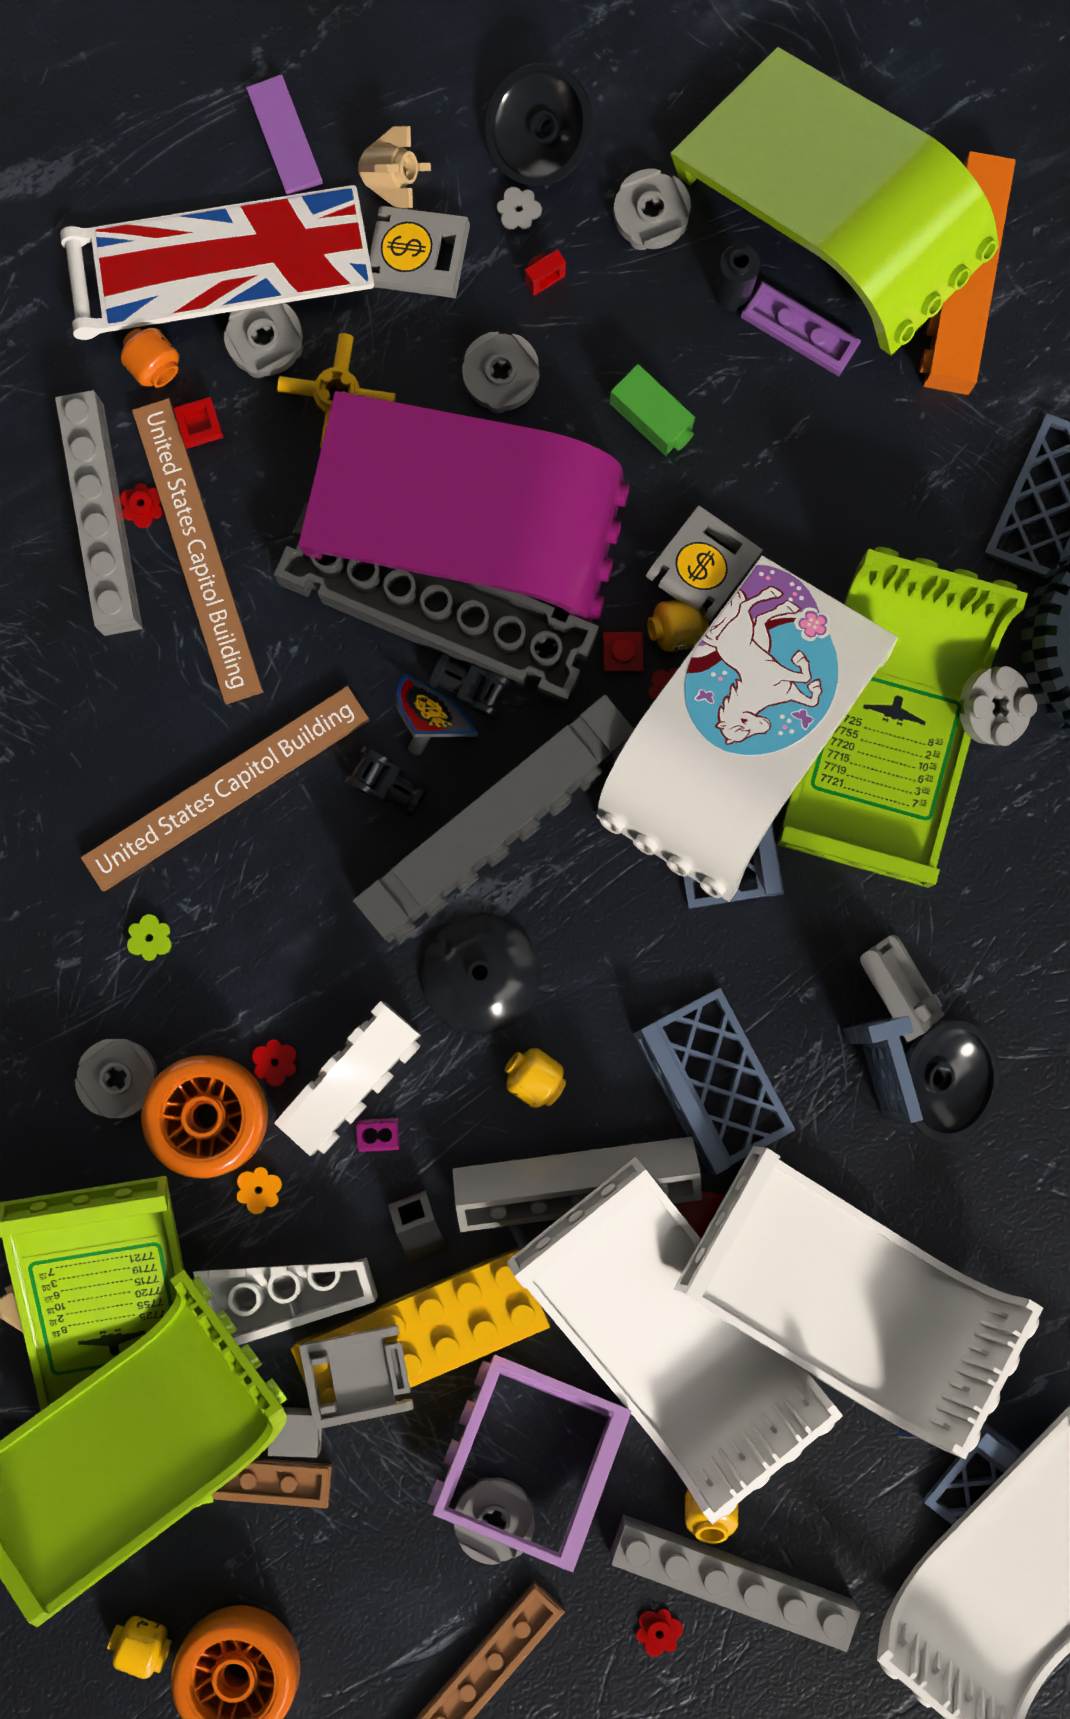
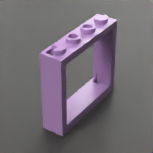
(594, 1482)

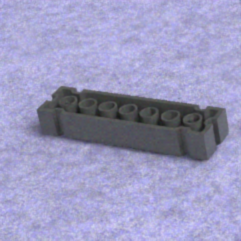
(449, 616)
(495, 820)

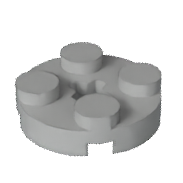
(662, 190)
(503, 349)
(262, 359)
(1015, 710)
(94, 1074)
(516, 1511)

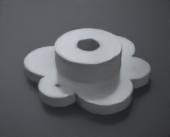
(514, 200)

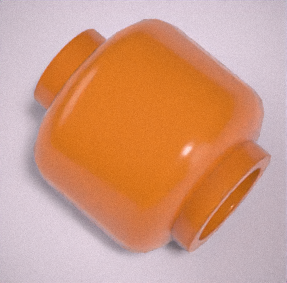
(149, 357)

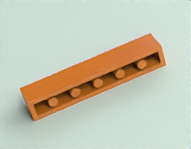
(962, 321)

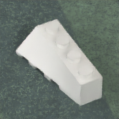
(349, 1079)
(285, 1297)

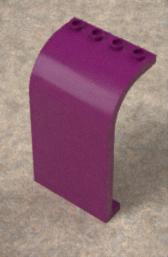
(466, 501)

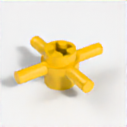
(330, 378)

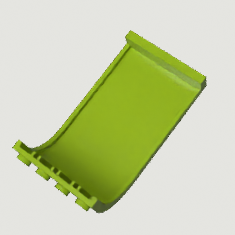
(130, 1452)

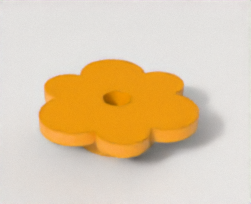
(256, 1201)

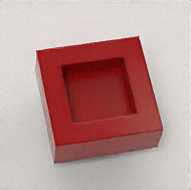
(544, 271)
(198, 422)
(622, 652)

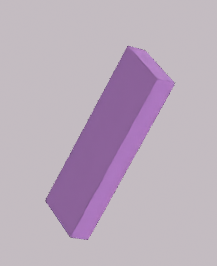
(284, 135)
(800, 328)

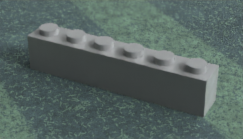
(98, 513)
(553, 1184)
(734, 1583)

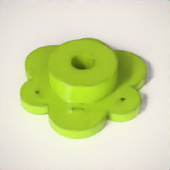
(140, 945)

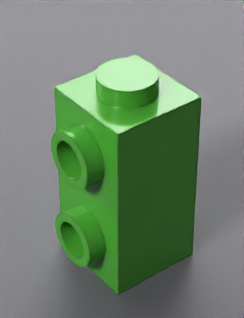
(653, 411)

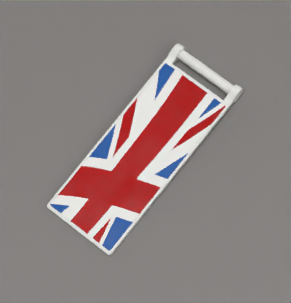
(220, 260)

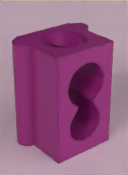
(377, 1124)

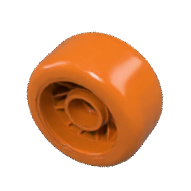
(173, 1124)
(240, 1636)

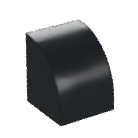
(417, 1226)

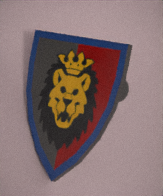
(428, 714)

